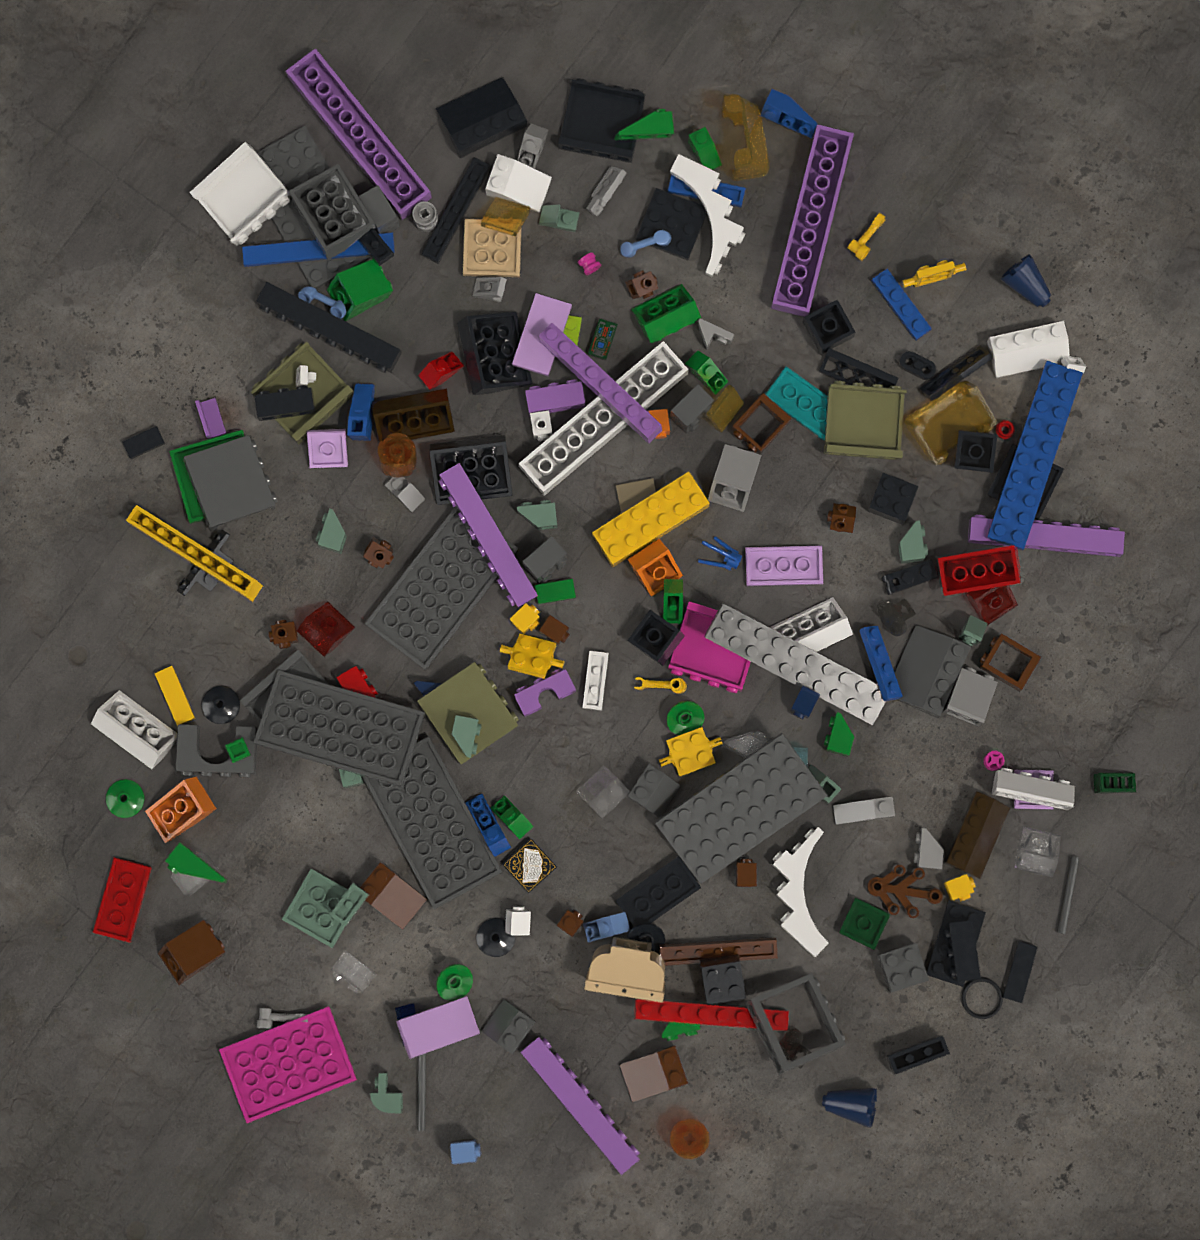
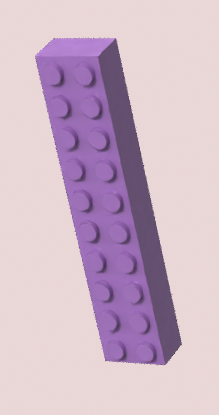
(358, 133)
(812, 221)

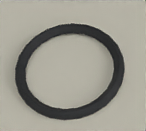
(982, 1016)

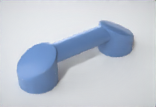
(660, 237)
(337, 307)

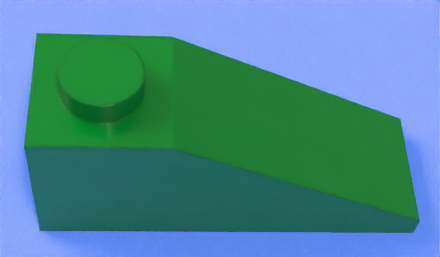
(655, 125)
(188, 863)

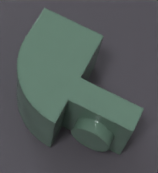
(384, 1100)

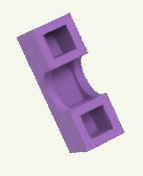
(558, 682)

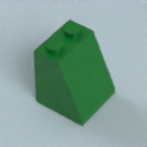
(360, 288)

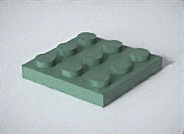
(313, 906)

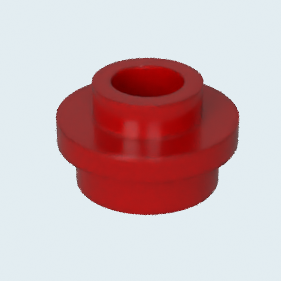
(1011, 429)

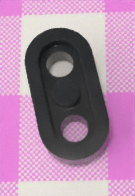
(918, 365)

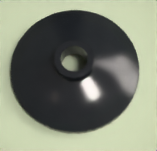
(230, 706)
(653, 932)
(490, 947)

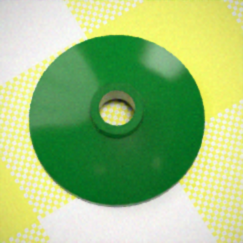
(692, 721)
(134, 801)
(459, 986)

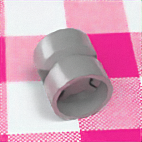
(425, 216)

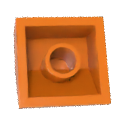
(654, 565)

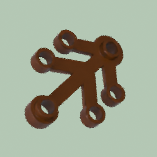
(902, 891)

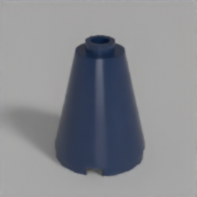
(1028, 281)
(852, 1104)

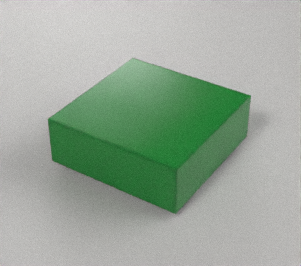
(238, 750)

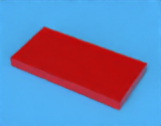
(122, 900)

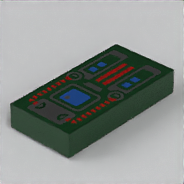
(602, 339)

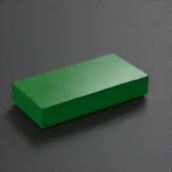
(555, 591)

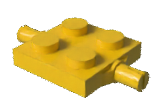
(933, 274)
(532, 656)
(690, 751)

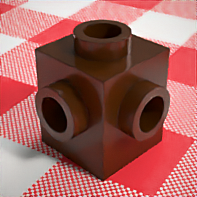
(642, 285)
(842, 518)
(375, 547)
(290, 634)

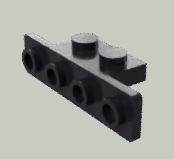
(199, 575)

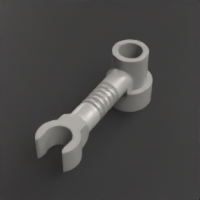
(266, 1018)

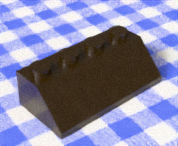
(414, 415)
(977, 835)

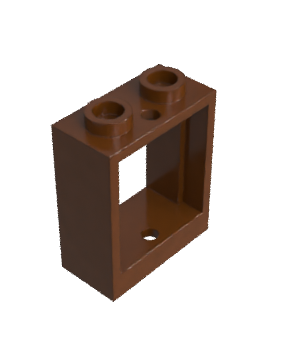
(774, 410)
(1026, 673)

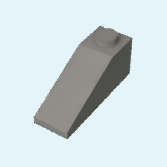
(864, 810)

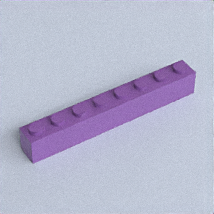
(600, 383)
(487, 535)
(1057, 537)
(579, 1104)

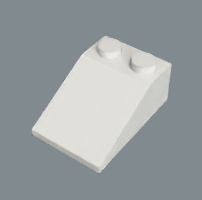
(518, 183)

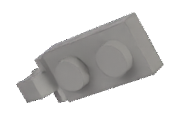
(605, 189)

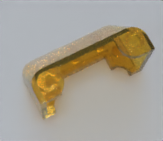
(753, 160)
(938, 421)

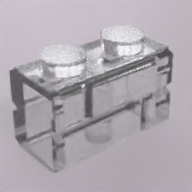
(353, 972)

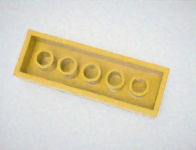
(650, 519)

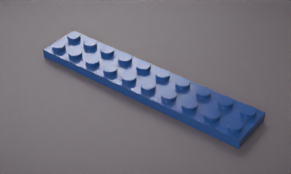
(1034, 455)

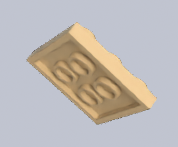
(490, 251)

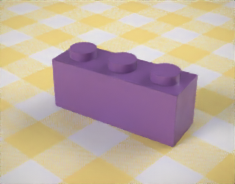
(556, 397)

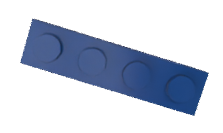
(729, 191)
(901, 304)
(880, 663)

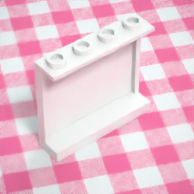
(241, 194)

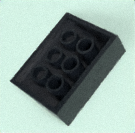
(482, 117)
(489, 351)
(482, 460)

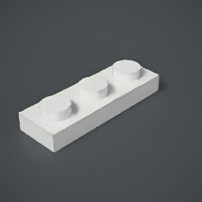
(595, 680)

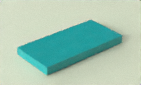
(800, 401)

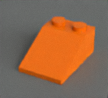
(180, 809)

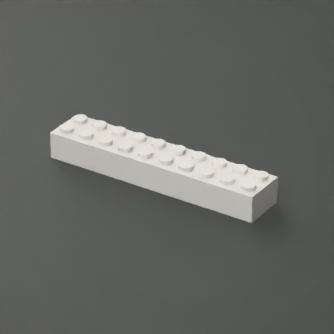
(598, 422)

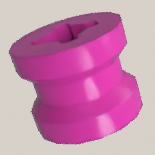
(589, 263)
(996, 758)

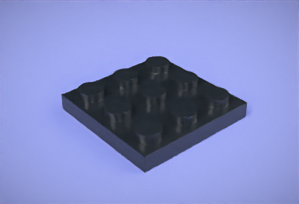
(678, 217)
(998, 484)

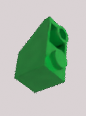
(706, 372)
(840, 738)
(512, 817)
(674, 1029)

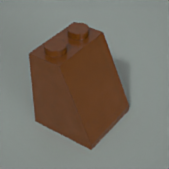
(191, 952)

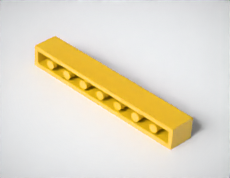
(194, 553)

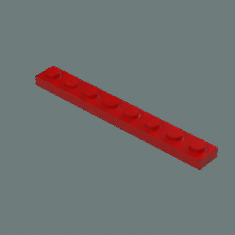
(705, 1014)

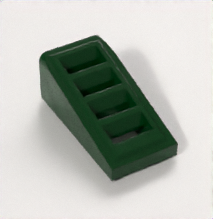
(1102, 783)

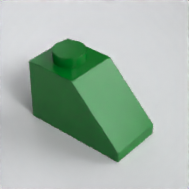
(704, 148)
(673, 601)

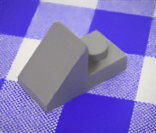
(490, 288)
(710, 330)
(405, 492)

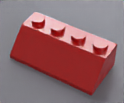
(980, 570)

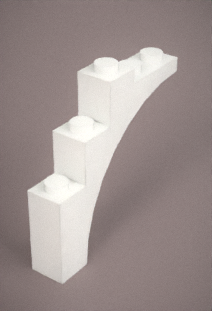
(702, 182)
(792, 867)

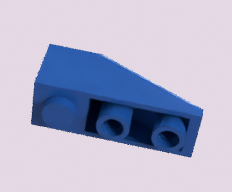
(786, 112)
(361, 413)
(488, 825)

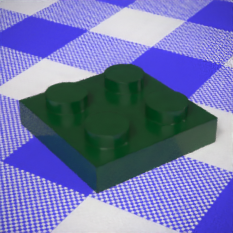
(864, 923)

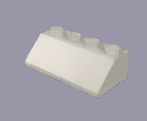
(1028, 349)
(817, 626)
(134, 729)
(1033, 790)

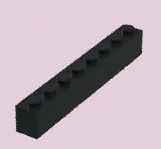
(328, 327)

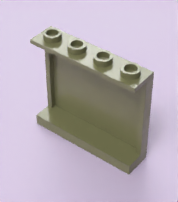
(328, 390)
(864, 421)
(472, 697)

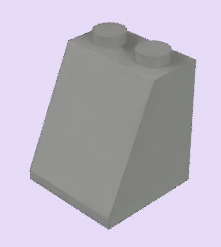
(734, 477)
(971, 696)

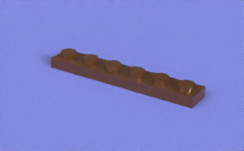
(694, 952)

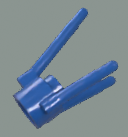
(731, 558)

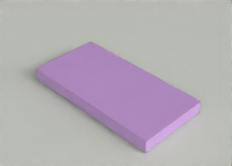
(531, 352)
(784, 565)
(438, 1027)

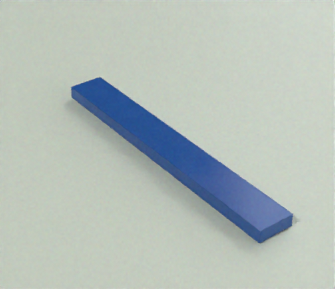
(300, 252)

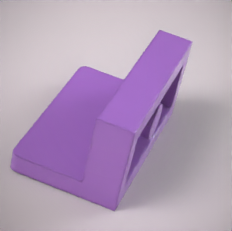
(211, 418)

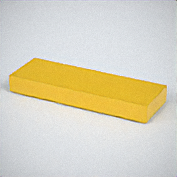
(175, 695)

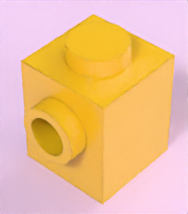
(526, 618)
(960, 887)

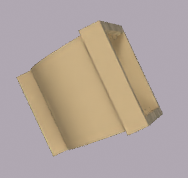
(627, 966)

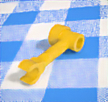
(859, 247)
(663, 684)

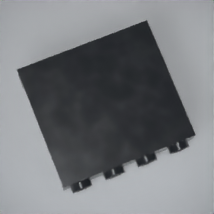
(596, 116)

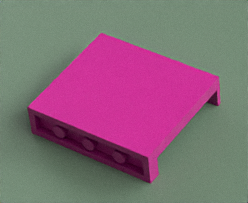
(702, 657)

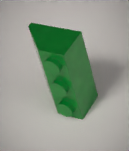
(666, 313)

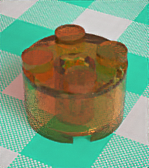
(397, 455)
(680, 1145)

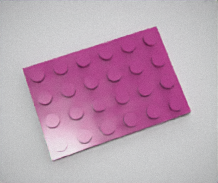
(288, 1064)

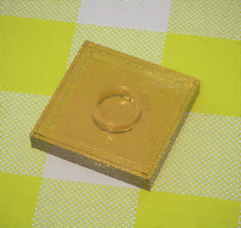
(505, 216)
(725, 408)

